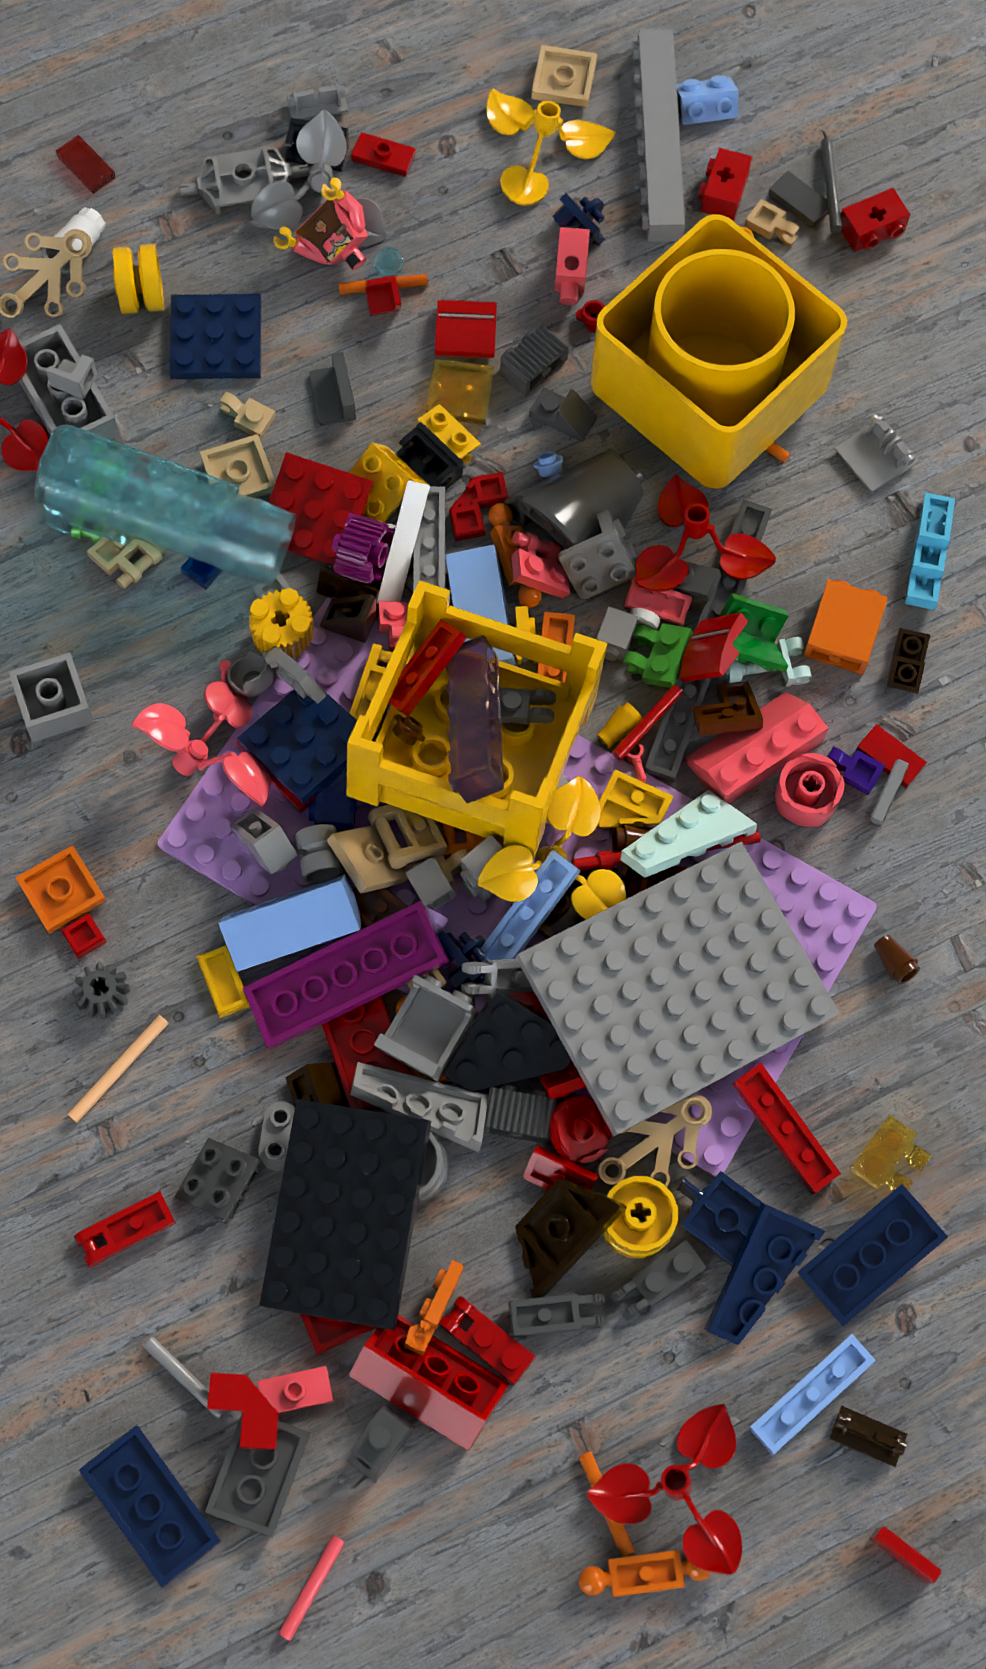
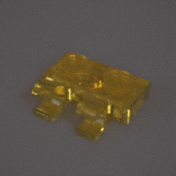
(883, 1153)

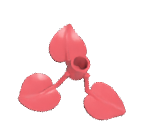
(167, 728)

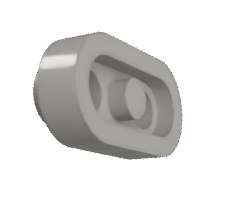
(275, 1135)

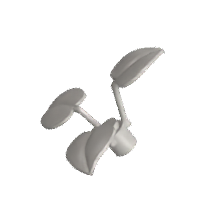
(323, 145)

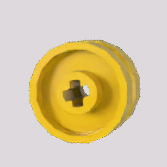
(138, 279)
(660, 1213)

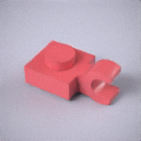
(392, 619)

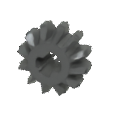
(97, 979)

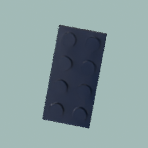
(872, 1255)
(150, 1506)

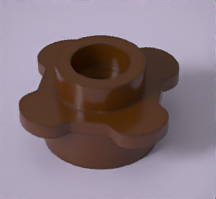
(408, 729)

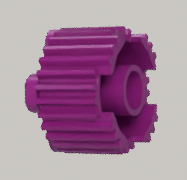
(362, 549)

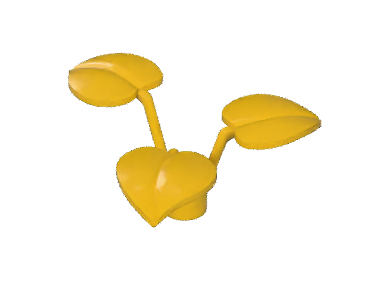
(510, 114)
(511, 872)

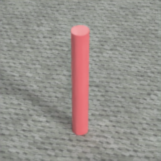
(311, 1588)

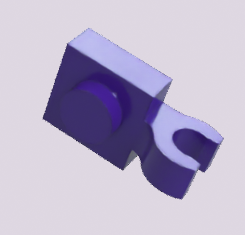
(858, 770)

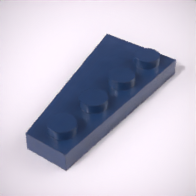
(765, 1260)

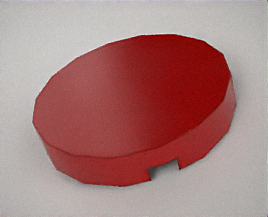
(579, 1130)

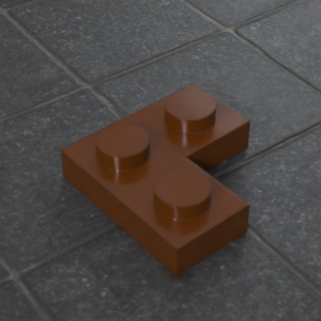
(735, 712)

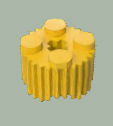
(278, 610)

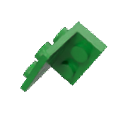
(758, 637)

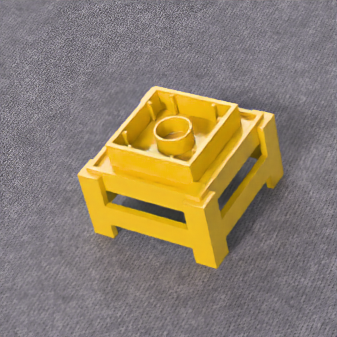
(531, 754)

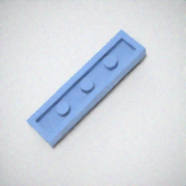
(528, 915)
(812, 1394)

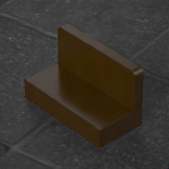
(318, 1084)

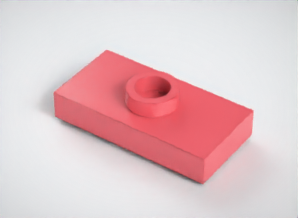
(668, 605)
(297, 1390)

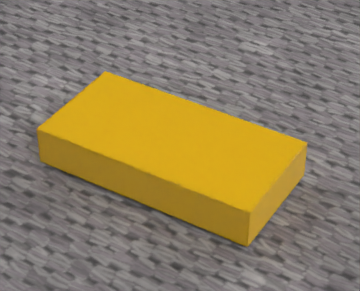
(223, 981)

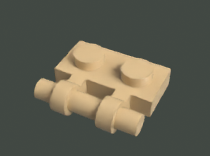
(114, 555)

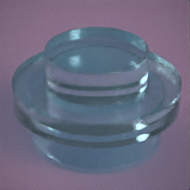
(389, 261)

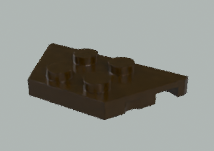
(562, 1230)

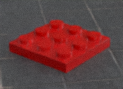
(321, 501)

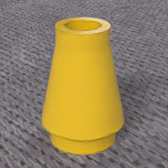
(619, 725)

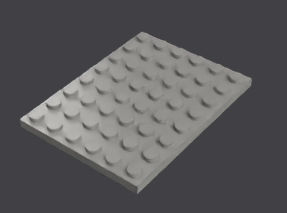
(677, 987)

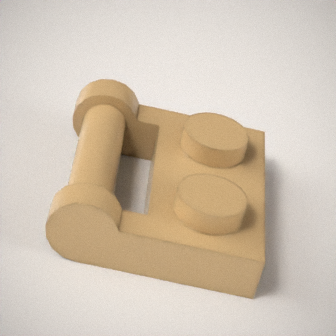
(418, 831)

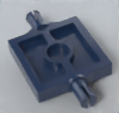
(719, 1215)

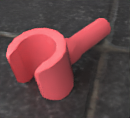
(635, 760)

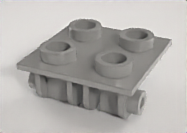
(876, 454)

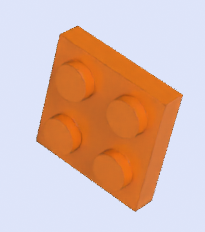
(60, 889)

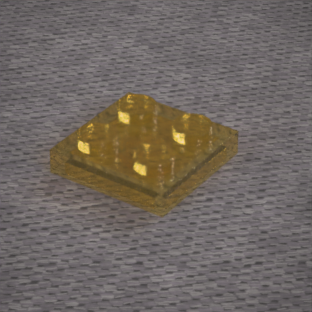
(461, 390)

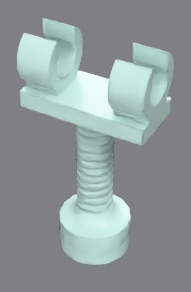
(788, 648)

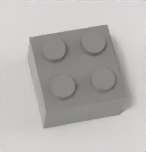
(51, 697)

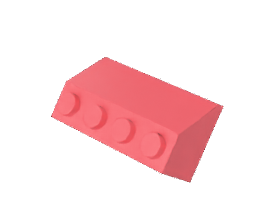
(745, 759)

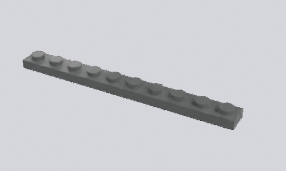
(678, 719)

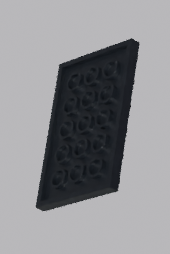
(345, 1214)

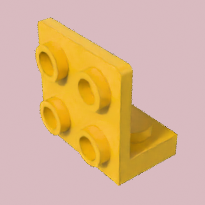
(390, 480)

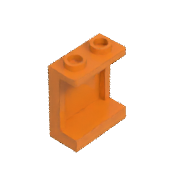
(845, 626)

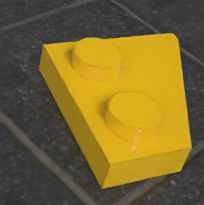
(632, 803)

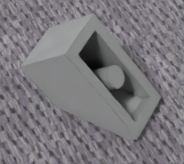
(264, 840)

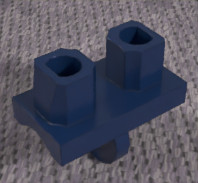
(571, 212)
(461, 955)

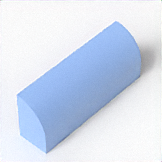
(479, 587)
(291, 923)

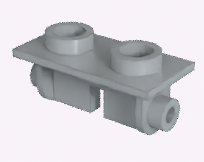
(308, 103)

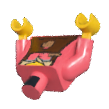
(330, 231)

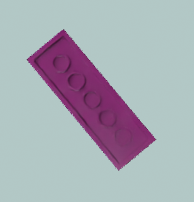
(345, 975)

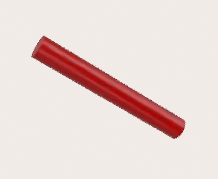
(647, 722)

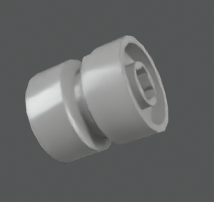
(318, 859)

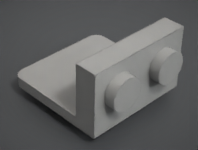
(600, 560)

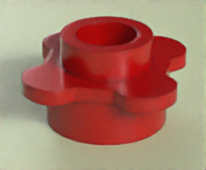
(590, 308)

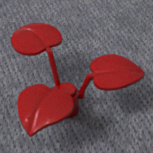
(27, 442)
(684, 504)
(624, 1492)

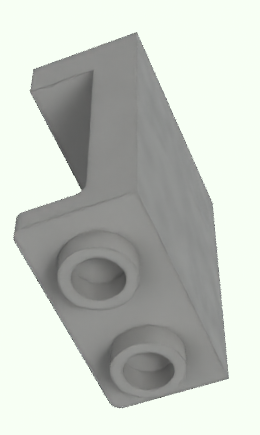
(427, 1027)

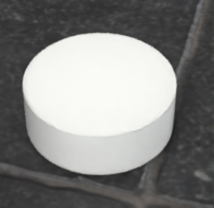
(646, 617)

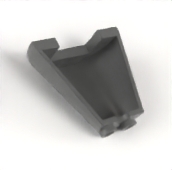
(571, 499)

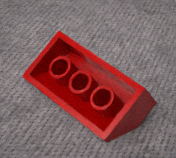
(436, 1388)

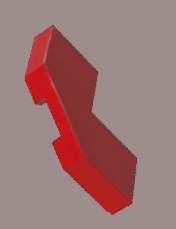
(479, 493)
(240, 1394)

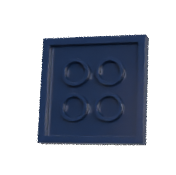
(215, 336)
(301, 742)

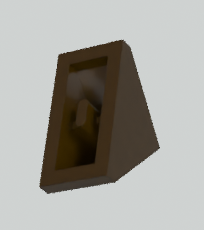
(351, 616)

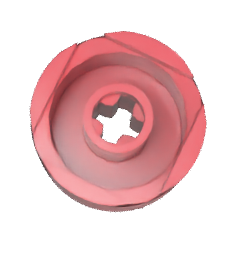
(807, 807)

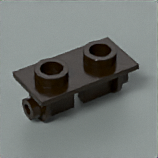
(338, 586)
(868, 1436)

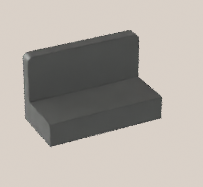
(333, 392)

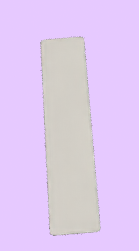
(403, 541)

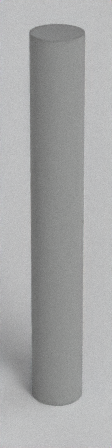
(174, 1367)

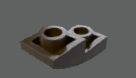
(908, 660)

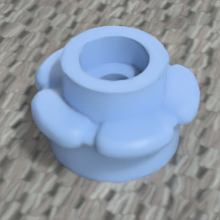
(548, 464)

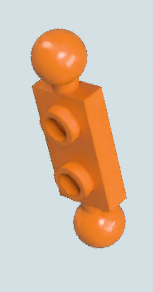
(501, 516)
(640, 1574)

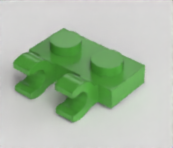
(666, 656)

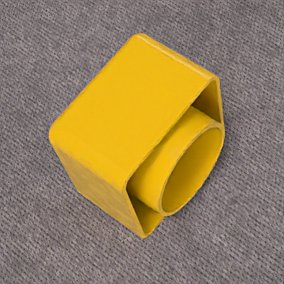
(715, 350)

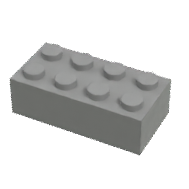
(55, 405)

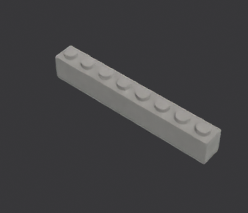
(659, 135)

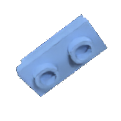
(707, 100)

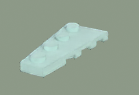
(687, 833)

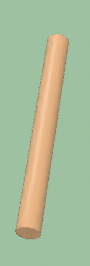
(117, 1069)

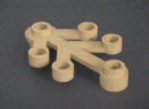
(48, 271)
(662, 1137)

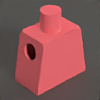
(571, 264)

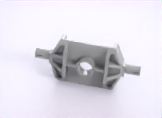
(223, 188)

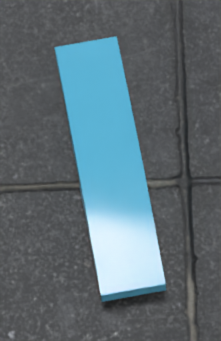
(930, 551)

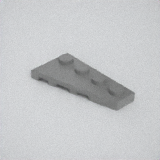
(452, 1110)

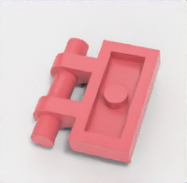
(539, 572)

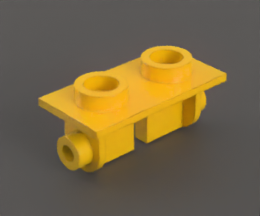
(450, 432)

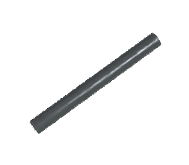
(831, 185)

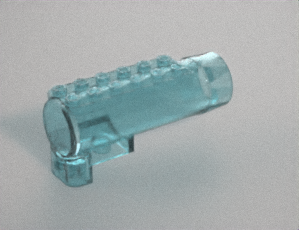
(135, 494)

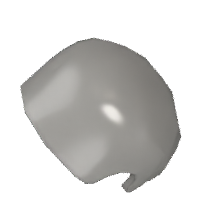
(251, 675)

